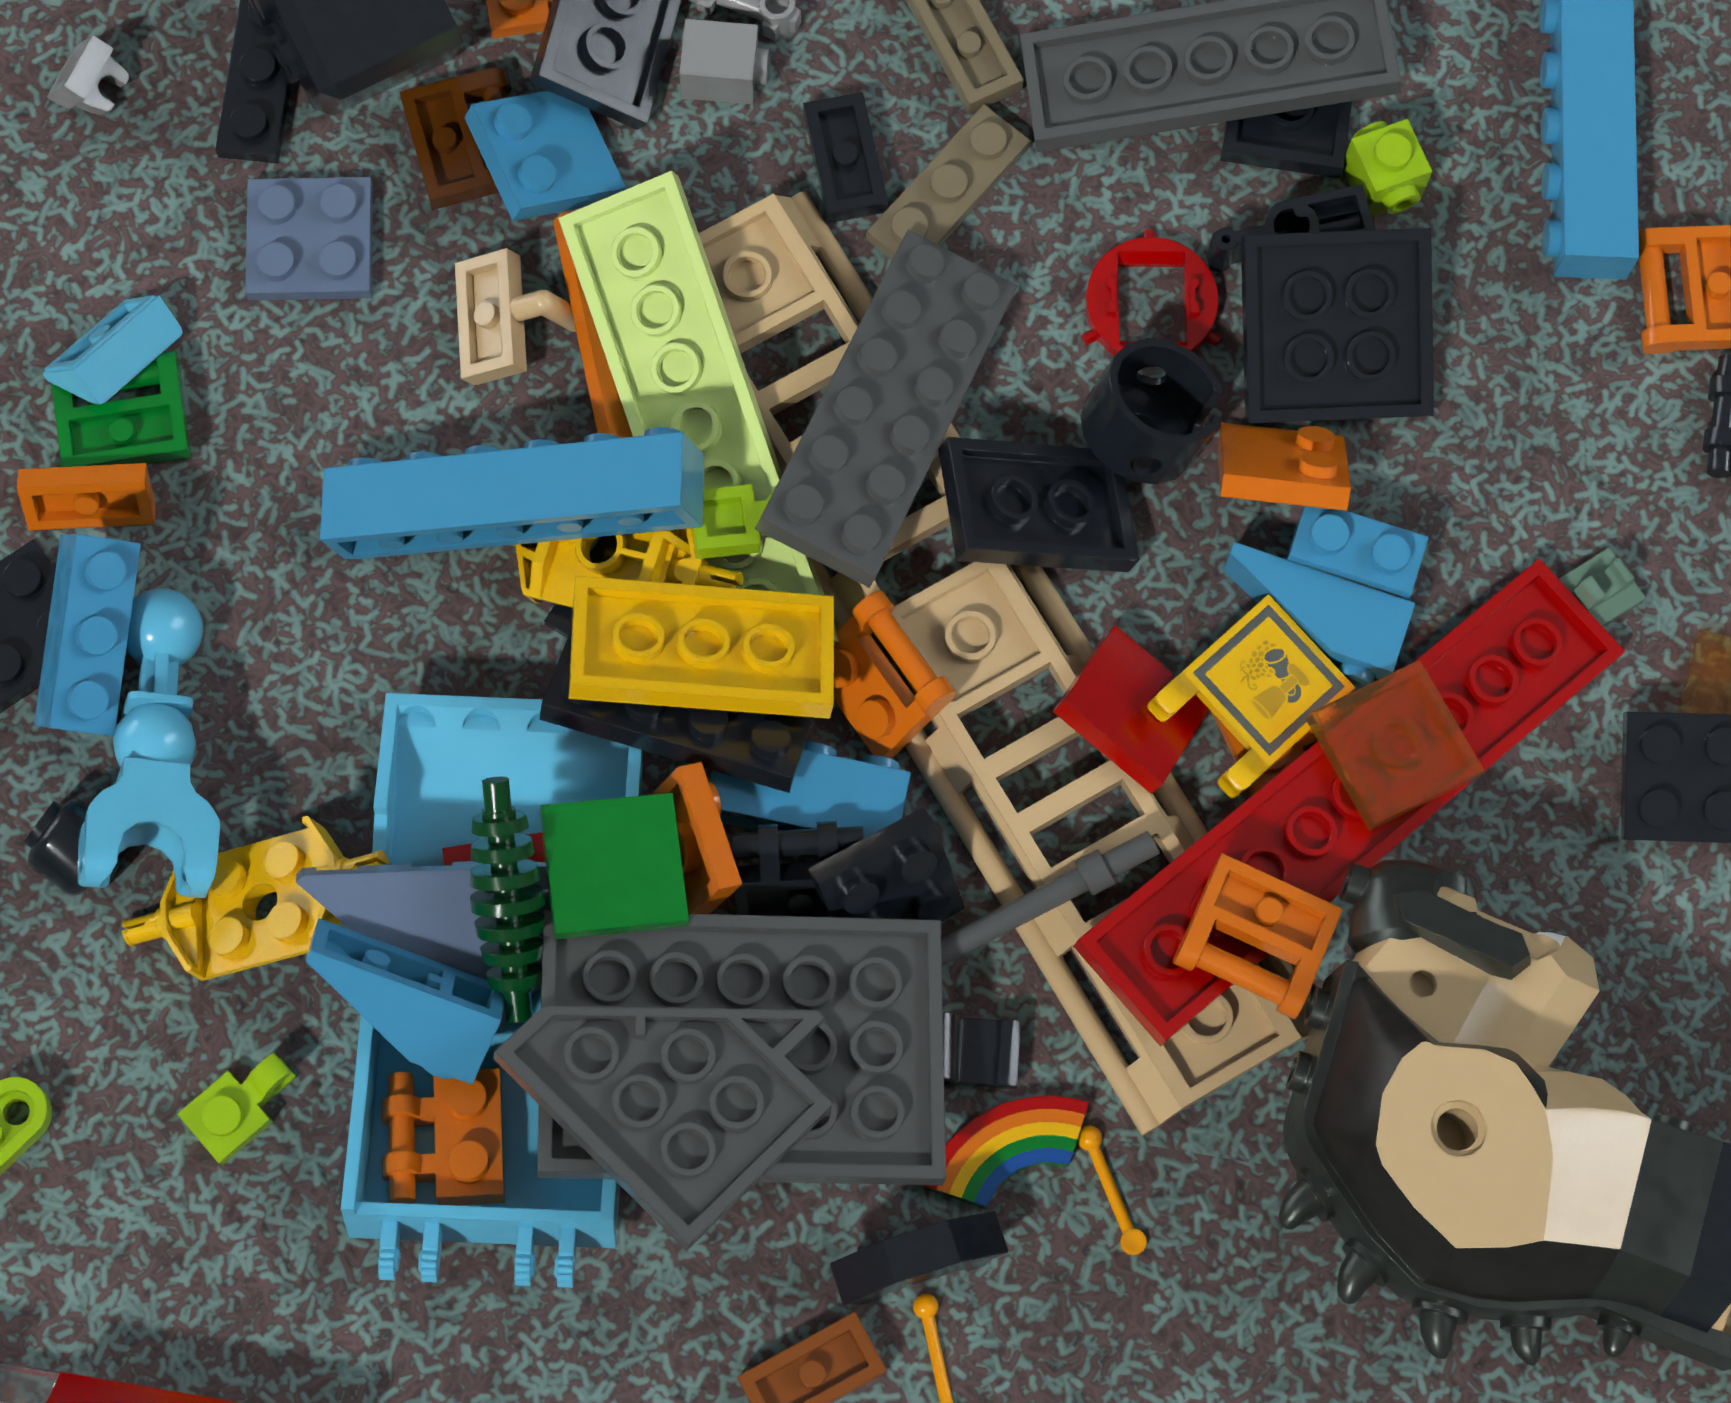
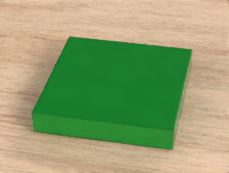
(613, 866)

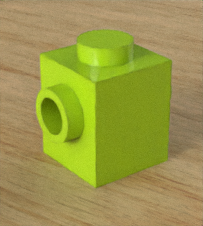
(1388, 166)

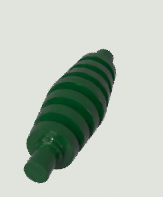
(507, 899)

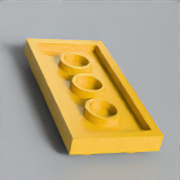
(702, 647)

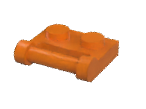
(1706, 288)
(870, 687)
(1264, 915)

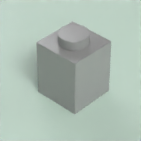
(721, 61)

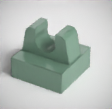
(1604, 587)

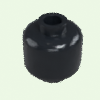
(56, 845)

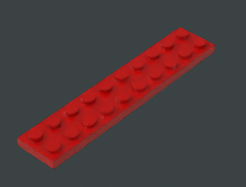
(1500, 681)

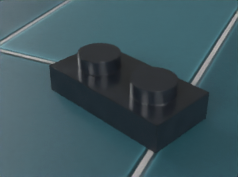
(845, 157)

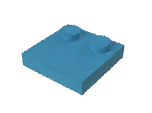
(543, 153)

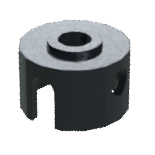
(1149, 424)

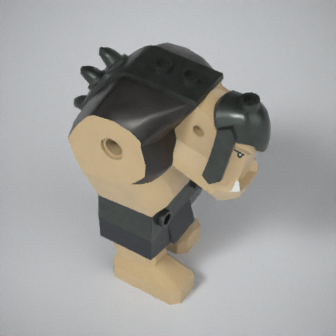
(1473, 1163)

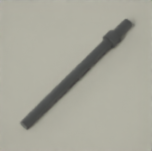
(1092, 873)

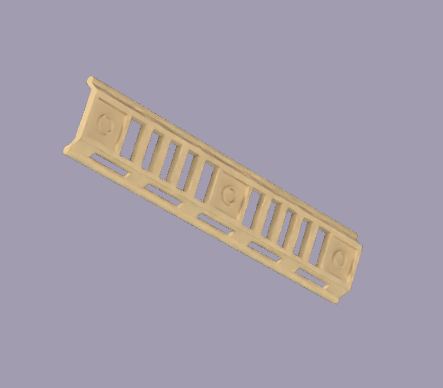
(987, 641)

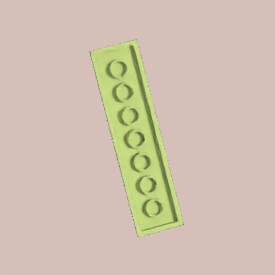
(678, 352)

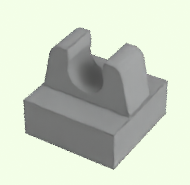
(81, 74)

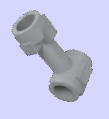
(776, 17)

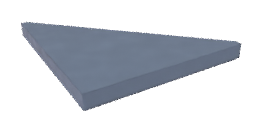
(411, 908)

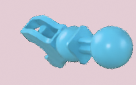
(155, 749)

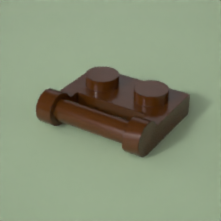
(443, 140)

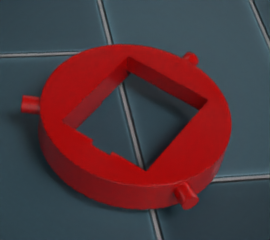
(1151, 251)

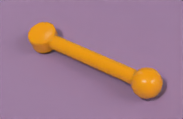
(1132, 1240)
(926, 1307)

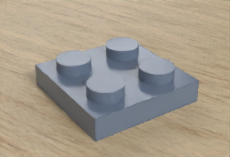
(309, 238)

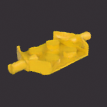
(666, 556)
(222, 930)

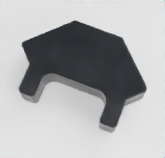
(919, 1257)

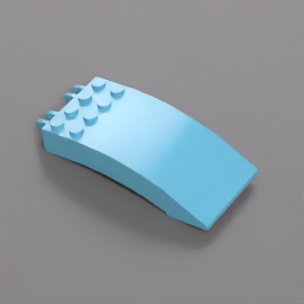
(424, 801)

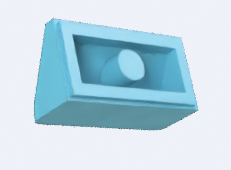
(115, 349)

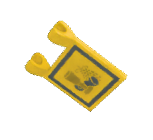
(1260, 685)

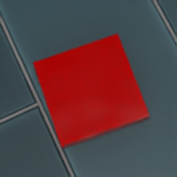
(1111, 710)

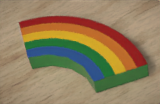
(1007, 1141)

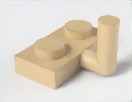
(494, 313)

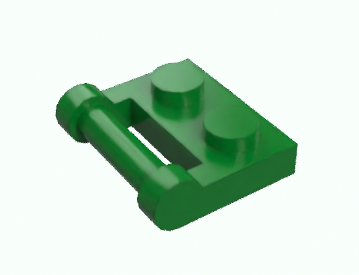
(128, 429)

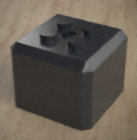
(357, 47)

